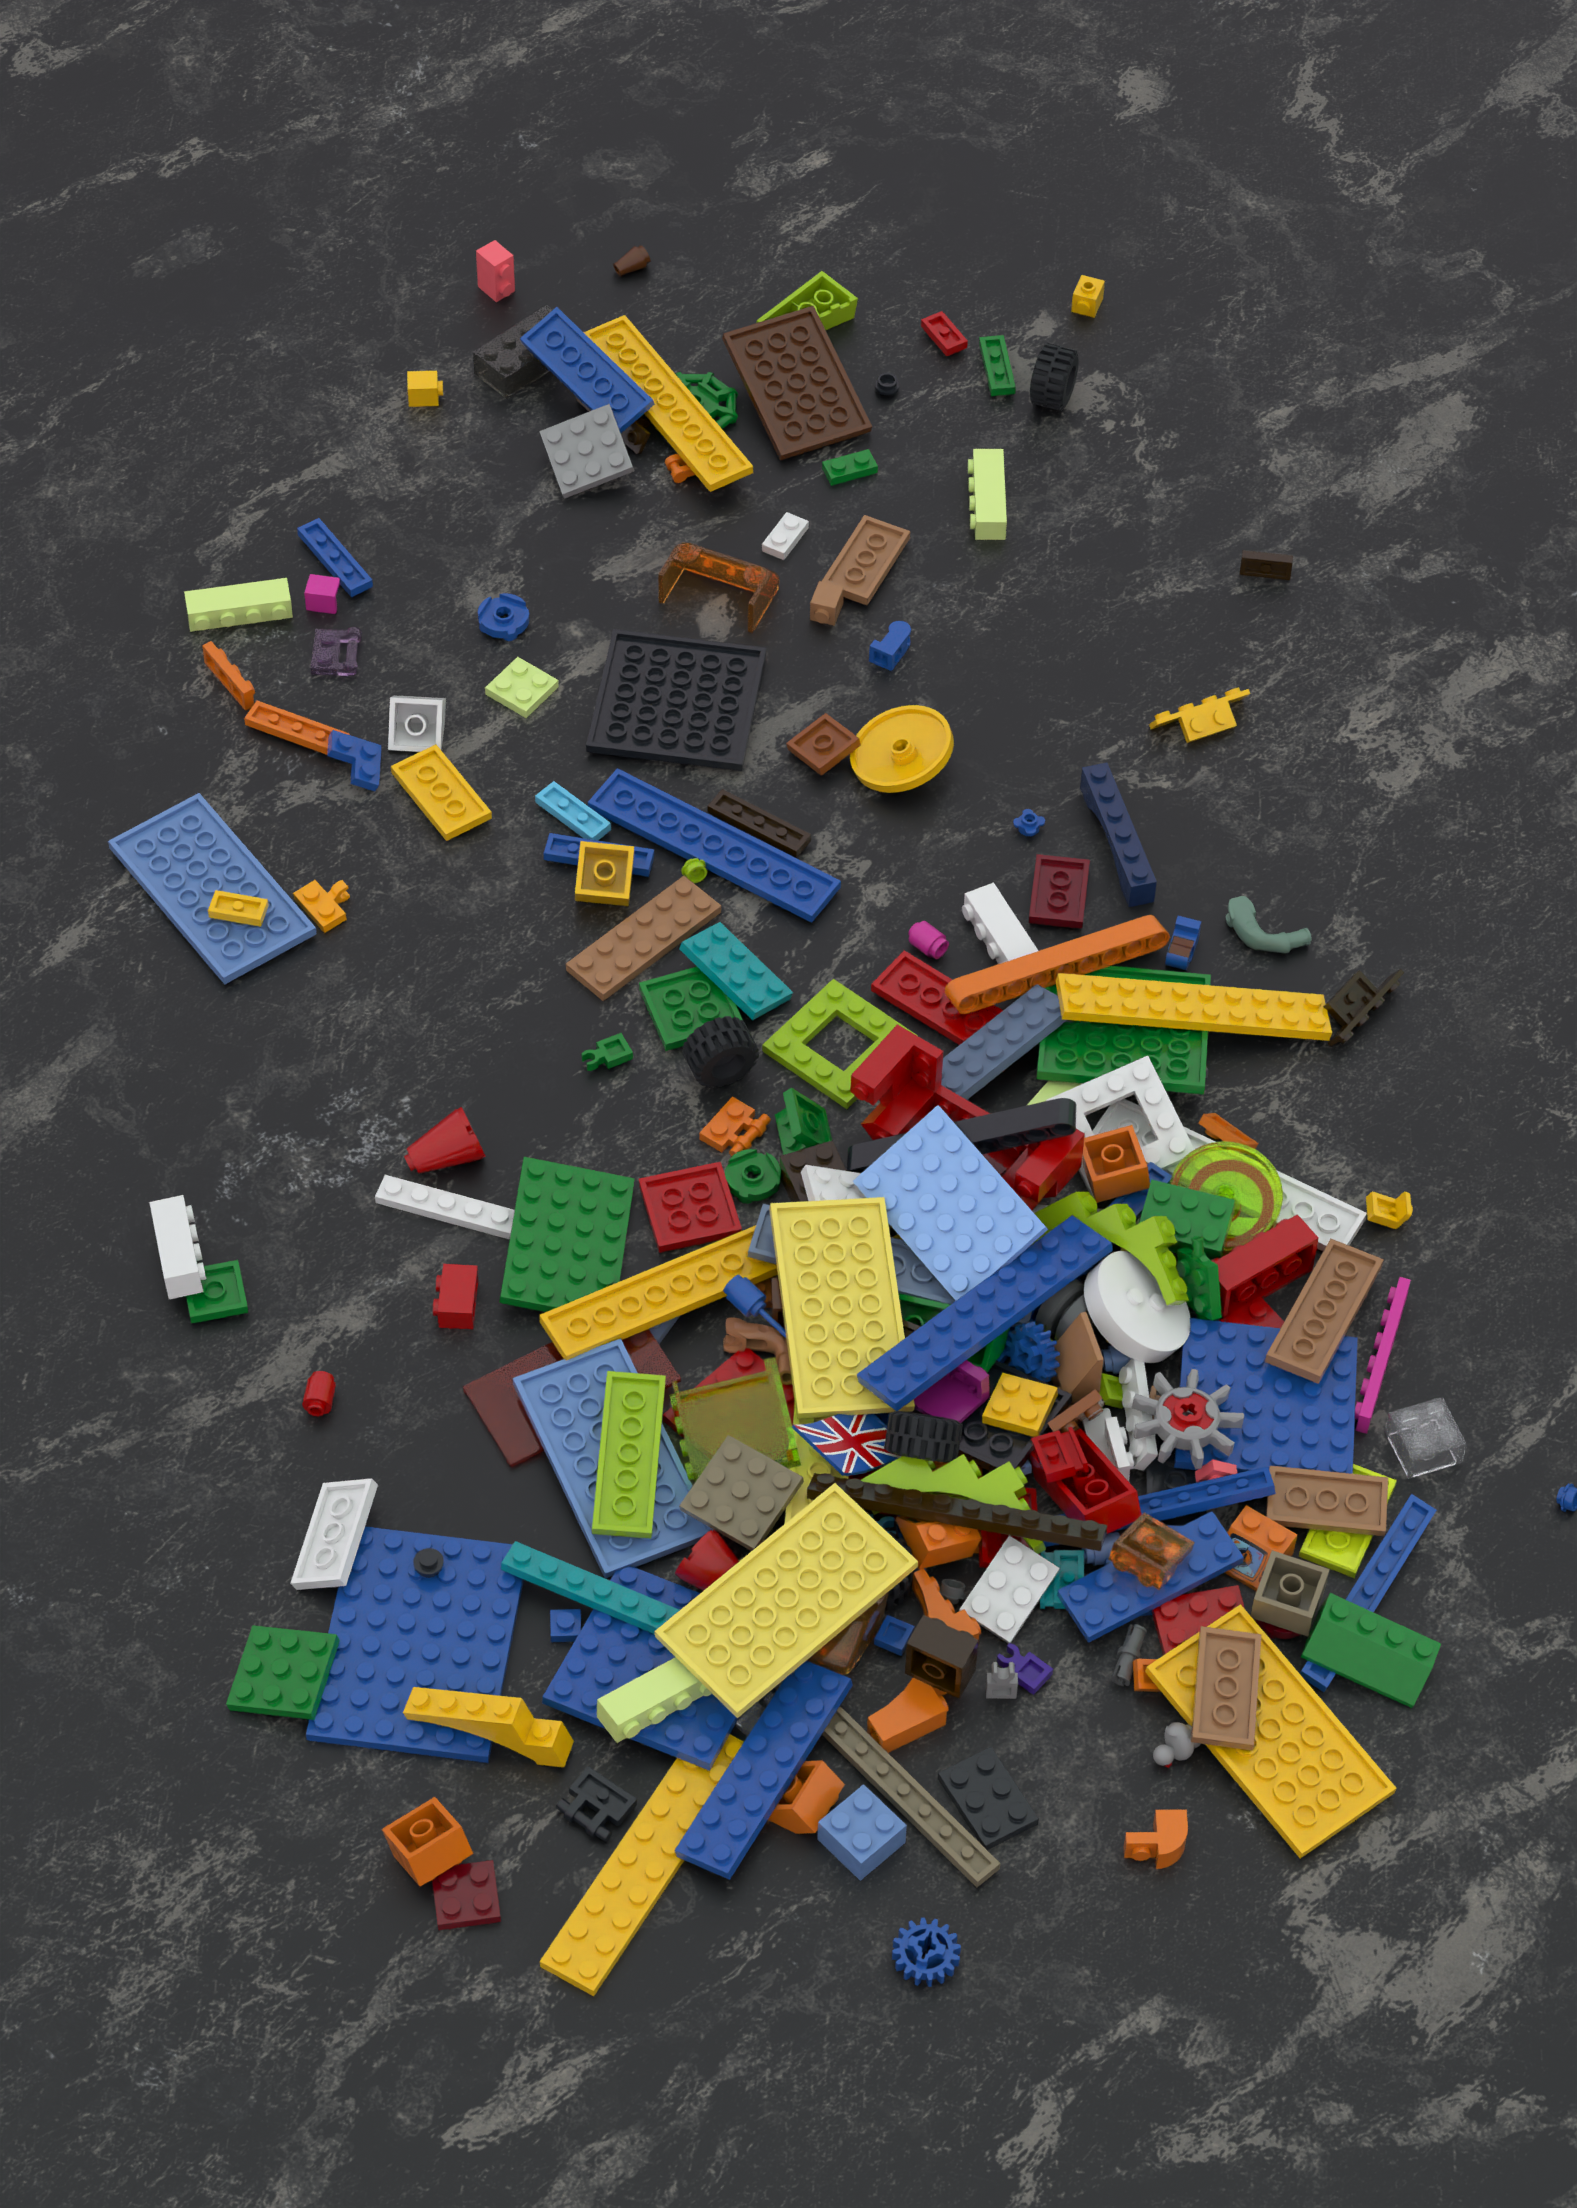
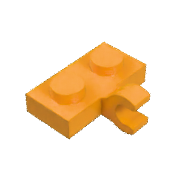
(323, 906)

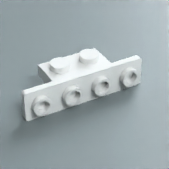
(1110, 1440)

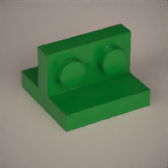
(801, 1123)

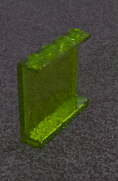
(744, 1408)

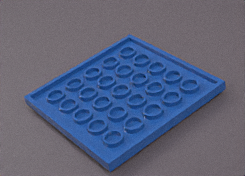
(1285, 1415)
(614, 1653)

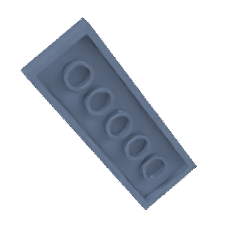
(1001, 1042)

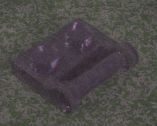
(327, 651)

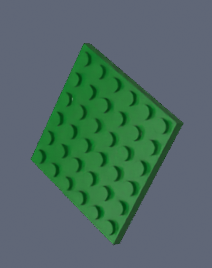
(1090, 1049)

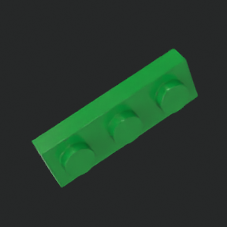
(997, 365)

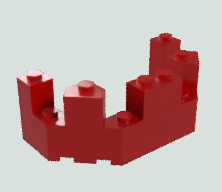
(907, 1081)

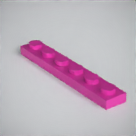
(1378, 1364)

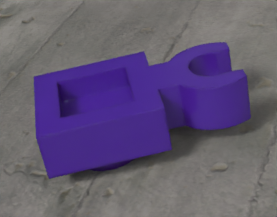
(1030, 1669)

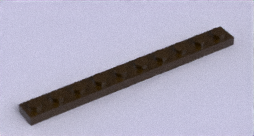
(965, 1513)

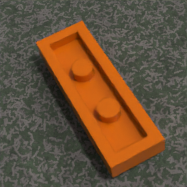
(229, 675)

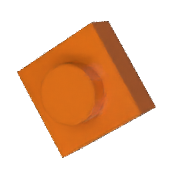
(1141, 1680)

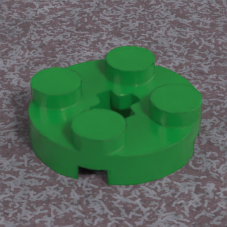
(753, 1189)

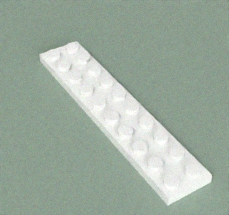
(1320, 1211)

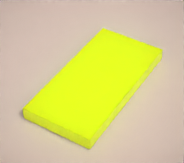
(1340, 1550)

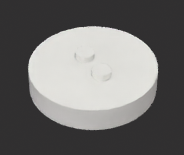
(1132, 1311)

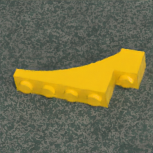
(494, 1718)

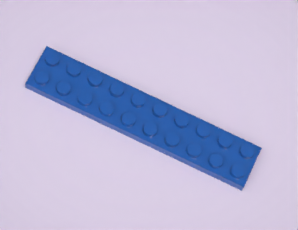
(722, 847)
(984, 1313)

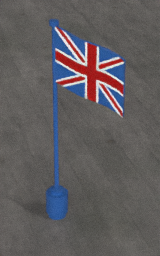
(846, 1441)

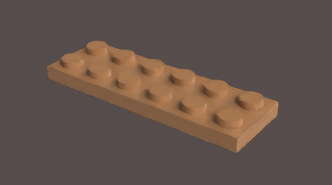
(643, 938)
(1324, 1311)

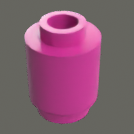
(928, 940)

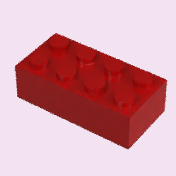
(1266, 1263)
(1094, 1495)

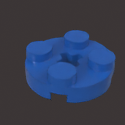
(508, 627)

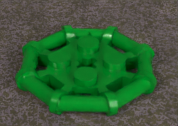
(710, 398)

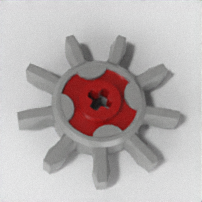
(1186, 1418)

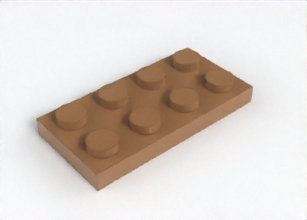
(867, 558)
(1328, 1501)
(1226, 1688)

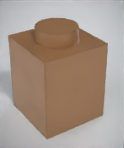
(826, 603)

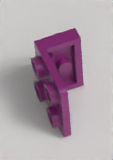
(956, 1393)

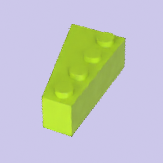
(828, 297)

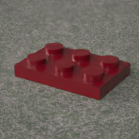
(1059, 891)

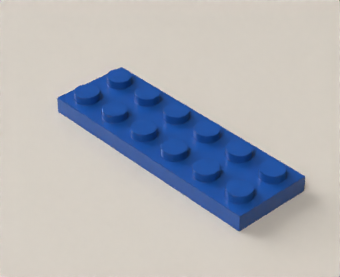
(586, 368)
(1116, 1597)

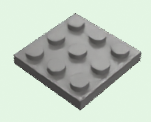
(586, 451)

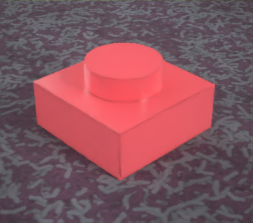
(1215, 1469)

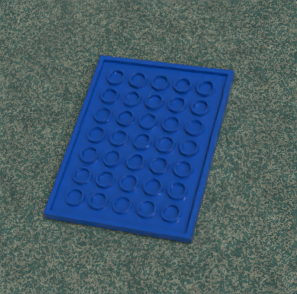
(416, 1633)

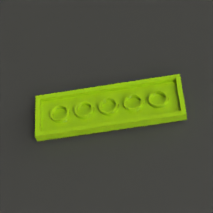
(628, 1455)

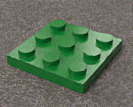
(683, 1003)
(283, 1672)

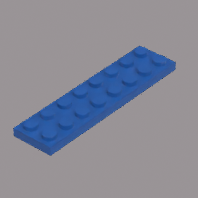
(763, 1769)

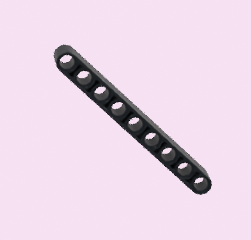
(989, 1132)

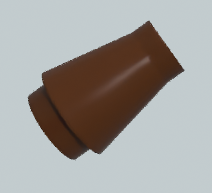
(633, 260)

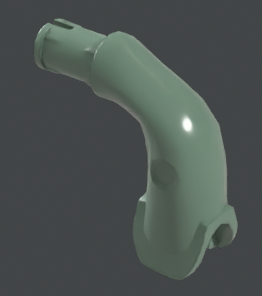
(1243, 920)

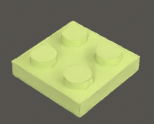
(521, 687)

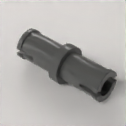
(1127, 1654)

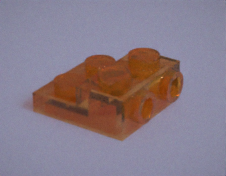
(1150, 1551)

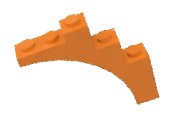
(919, 1706)

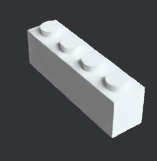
(996, 924)
(176, 1246)

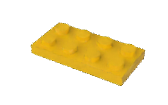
(441, 792)

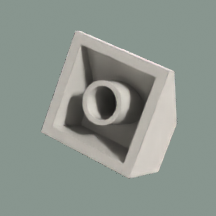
(416, 723)

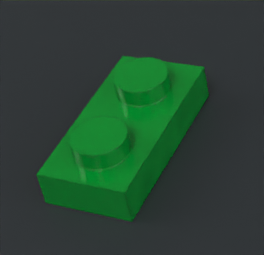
(850, 467)

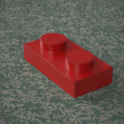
(944, 333)

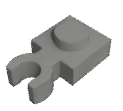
(1002, 1682)

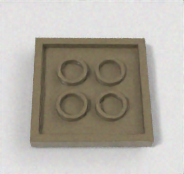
(741, 1493)

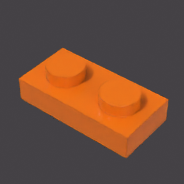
(1221, 1129)

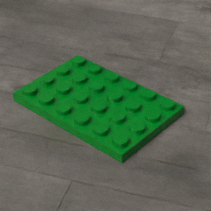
(564, 1234)

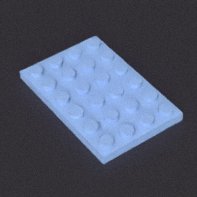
(950, 1204)

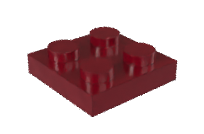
(466, 1896)

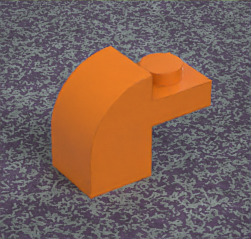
(1163, 1844)

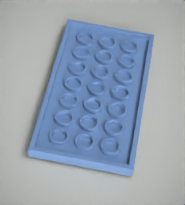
(182, 862)
(567, 1416)

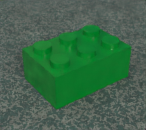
(1191, 1215)

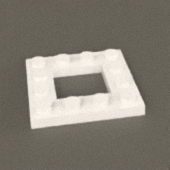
(1142, 1081)

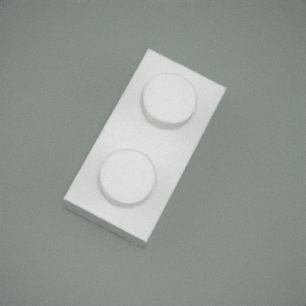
(785, 536)

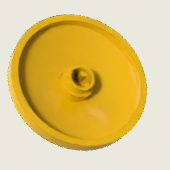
(902, 748)

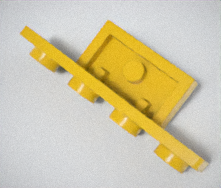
(1205, 719)

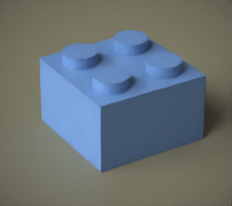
(861, 1832)

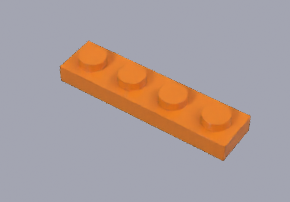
(289, 726)

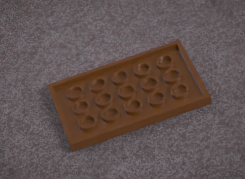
(797, 382)

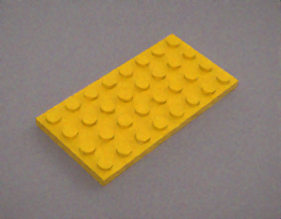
(1303, 1762)

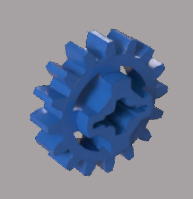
(1033, 1351)
(915, 1943)

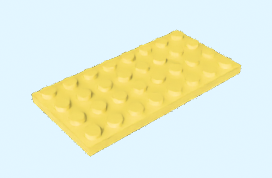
(836, 1300)
(786, 1600)

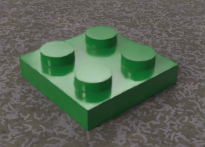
(221, 1295)

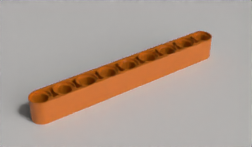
(1042, 967)

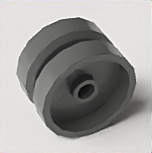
(1063, 1308)

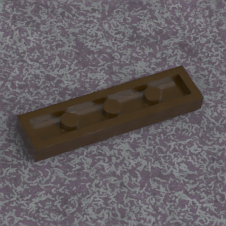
(759, 823)

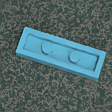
(572, 812)

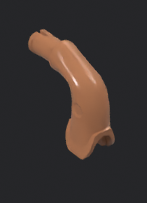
(758, 1338)

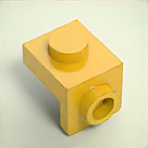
(1388, 1210)

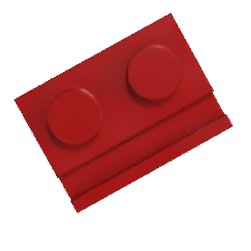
(1059, 1455)

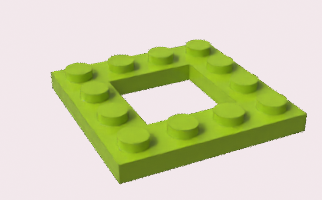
(790, 1041)

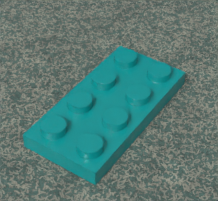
(736, 970)

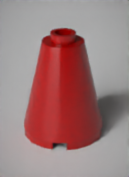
(445, 1145)
(707, 1562)

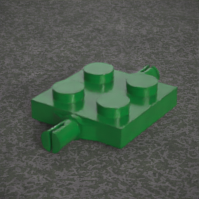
(1201, 1280)

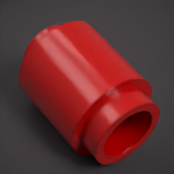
(319, 1393)

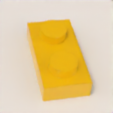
(238, 908)

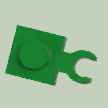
(609, 1051)

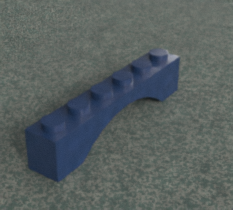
(1130, 859)

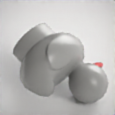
(1177, 1745)

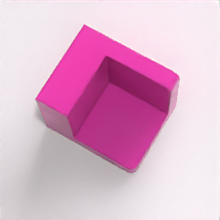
(321, 593)

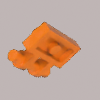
(729, 1122)

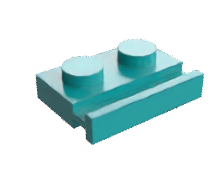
(1071, 1569)

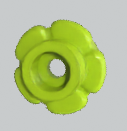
(694, 870)

